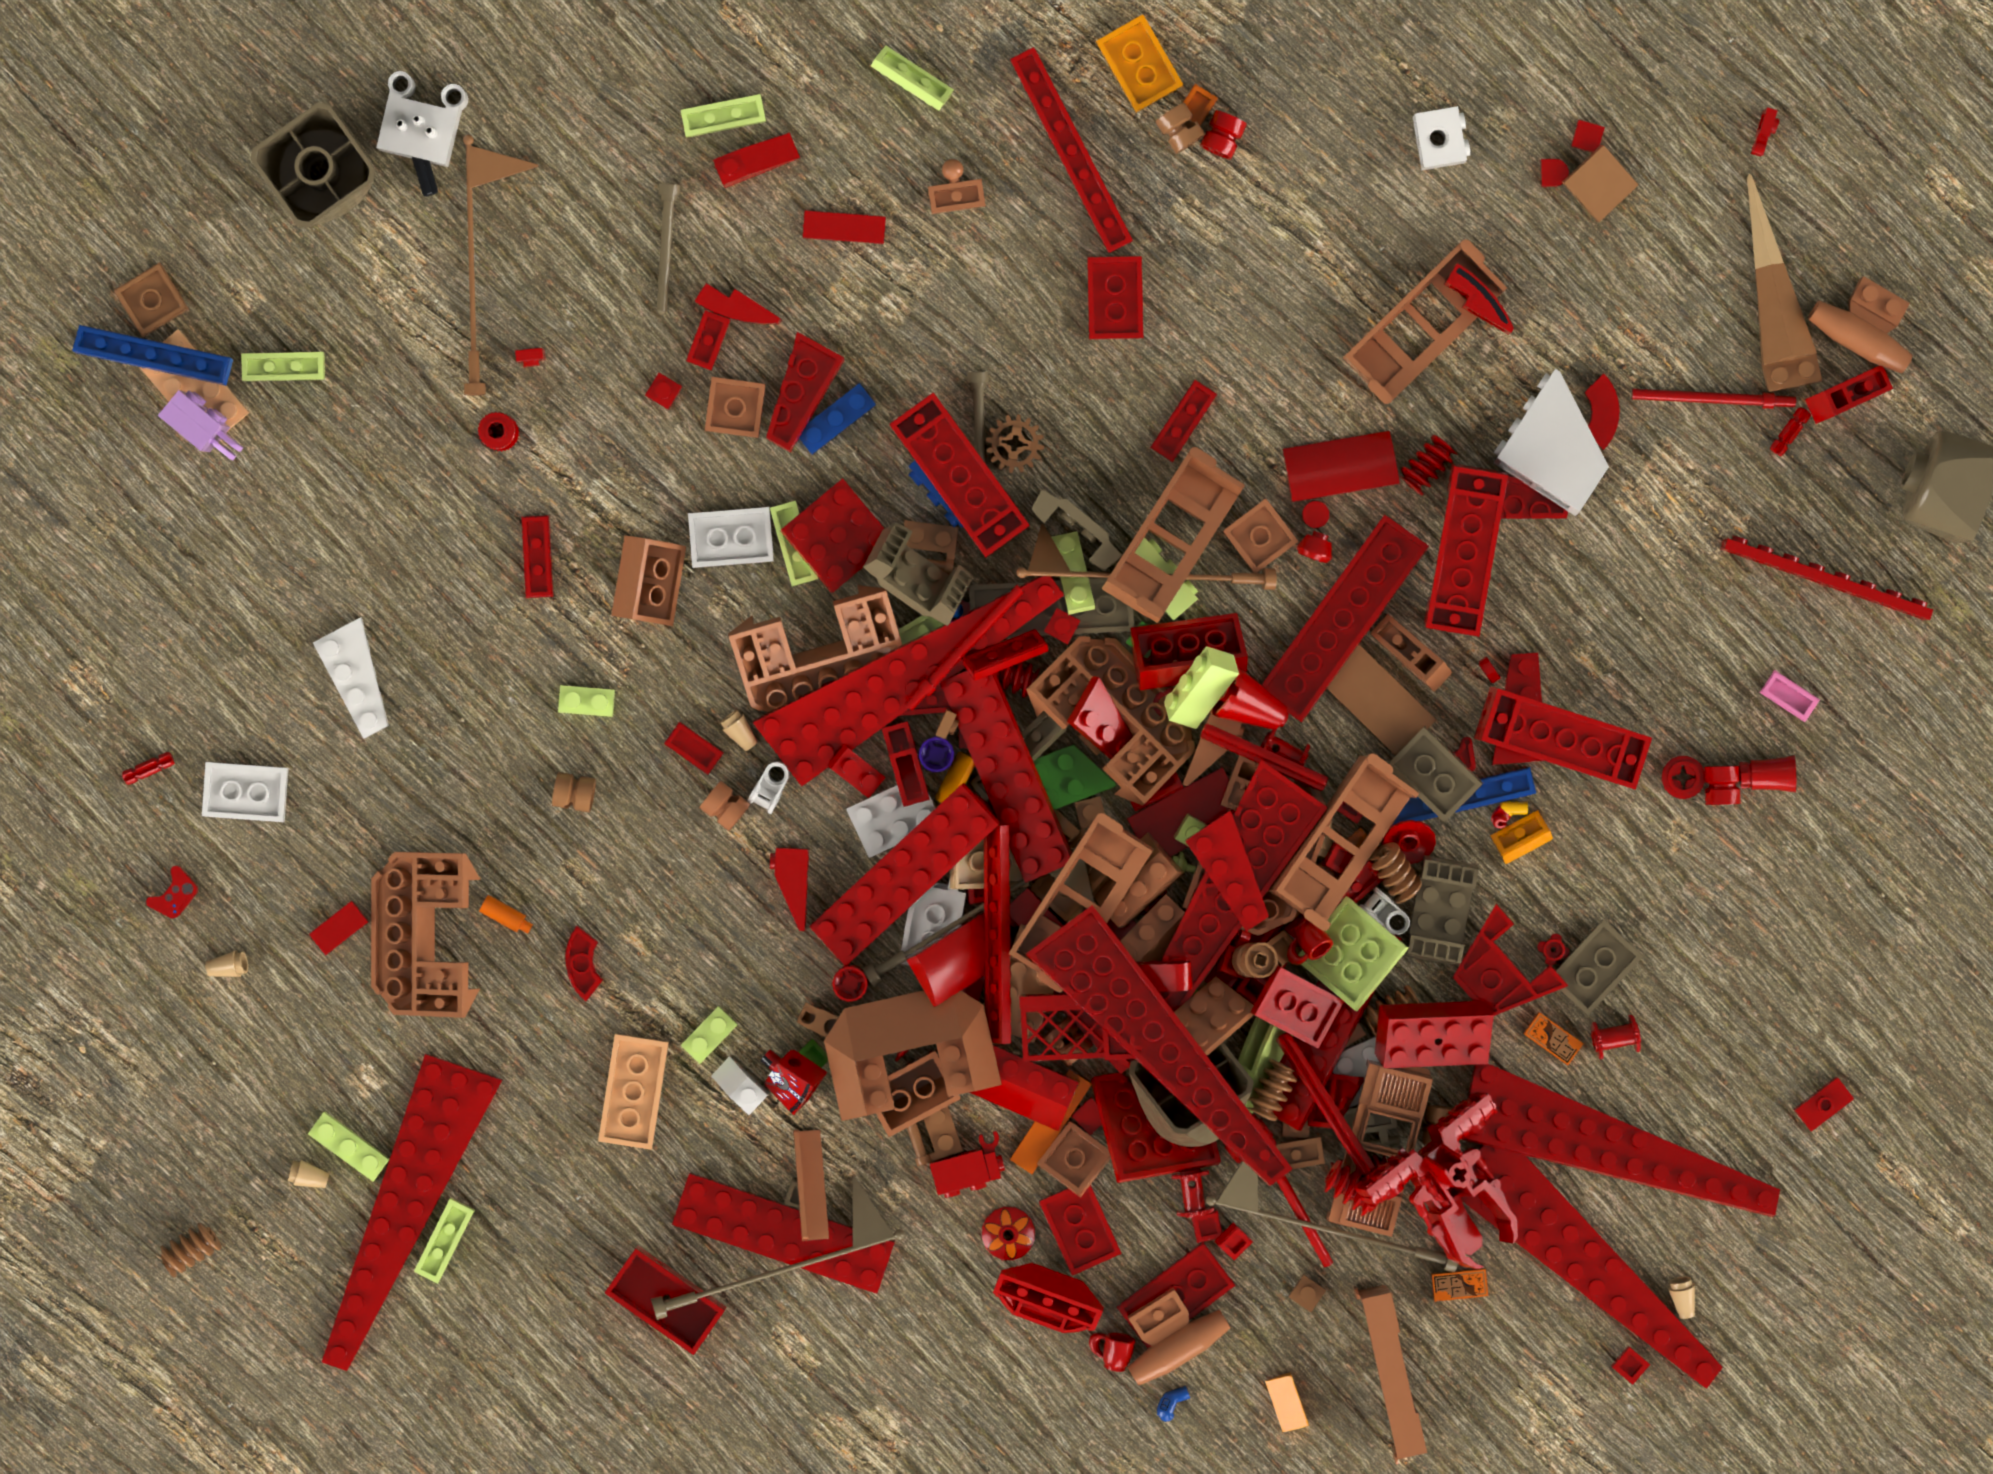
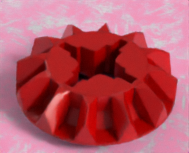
(1692, 786)

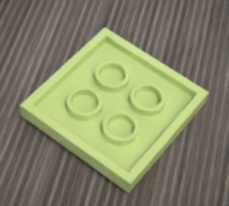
(1359, 956)

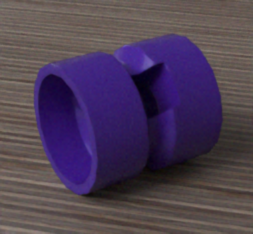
(936, 754)

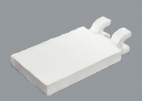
(932, 913)

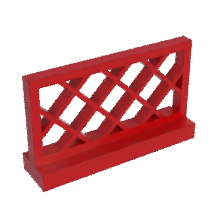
(1054, 1002)

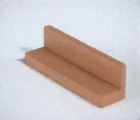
(811, 1185)

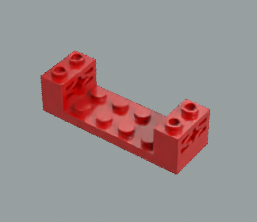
(959, 475)
(1466, 550)
(1562, 737)

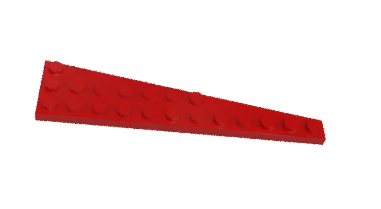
(869, 697)
(1272, 826)
(1117, 994)
(1572, 1134)
(431, 1140)
(1579, 1255)

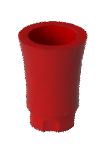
(1769, 774)

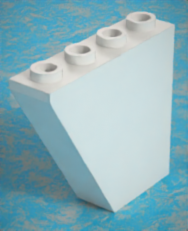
(1553, 447)

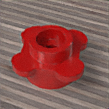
(1545, 948)

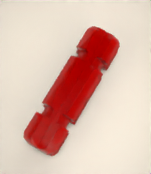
(1790, 431)
(148, 768)

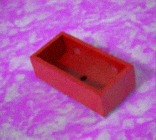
(1409, 1034)
(648, 1277)

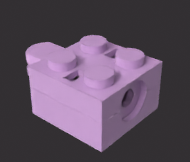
(199, 424)

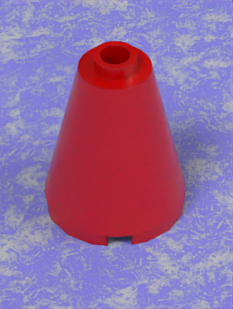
(1250, 704)

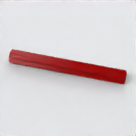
(1257, 753)

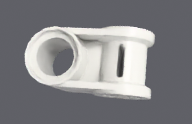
(769, 788)
(1384, 911)

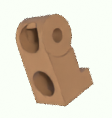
(817, 1019)

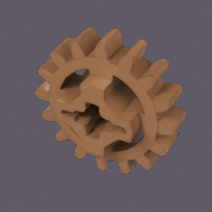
(1017, 427)

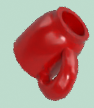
(1312, 941)
(1116, 1351)

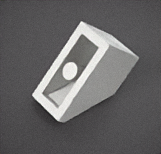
(739, 1085)

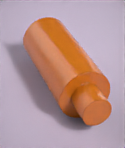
(505, 915)

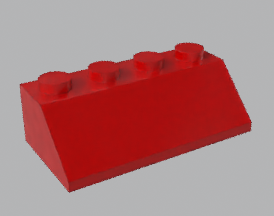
(1180, 645)
(1030, 1089)

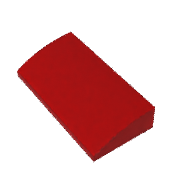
(1341, 466)
(952, 961)

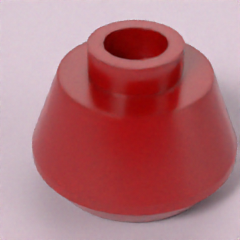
(1316, 547)

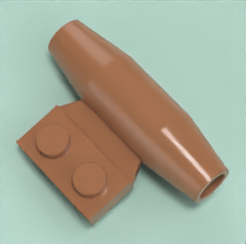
(1865, 325)
(1172, 1337)

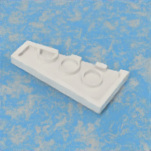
(352, 671)

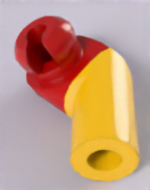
(1506, 810)

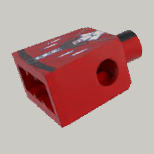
(792, 1078)

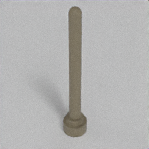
(668, 195)
(978, 383)

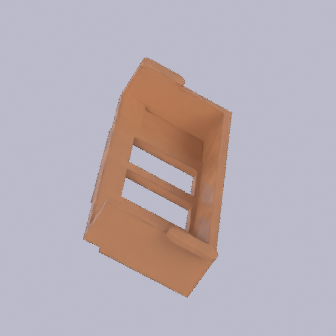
(1383, 362)
(1198, 490)
(1374, 794)
(1108, 850)
(1393, 1094)
(1392, 1373)

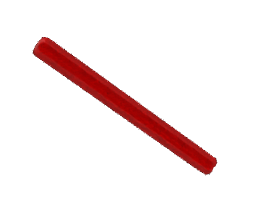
(1325, 1103)

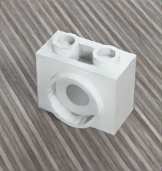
(1450, 125)

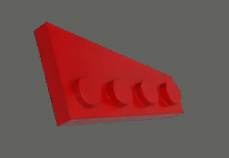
(804, 385)
(1527, 503)
(1523, 680)
(1227, 865)

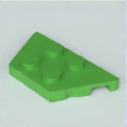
(1070, 776)

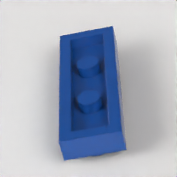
(836, 418)
(919, 477)

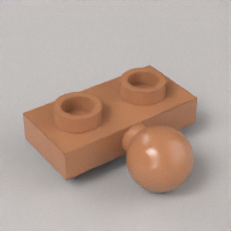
(956, 194)

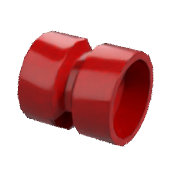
(1223, 134)
(1722, 785)
(850, 983)

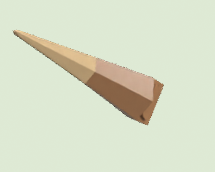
(1785, 341)

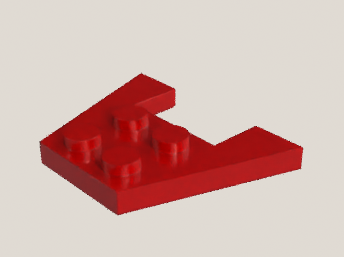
(1493, 978)

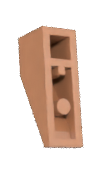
(1411, 653)
(1207, 752)

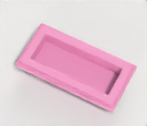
(1789, 696)

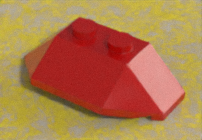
(1048, 1298)

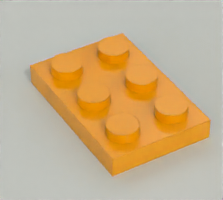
(1139, 63)

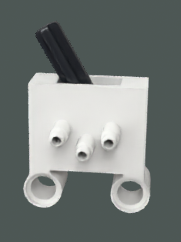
(420, 129)

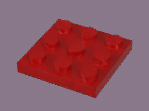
(834, 535)

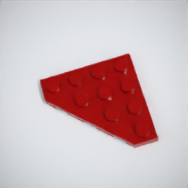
(1133, 1142)

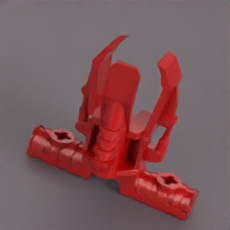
(1444, 1176)

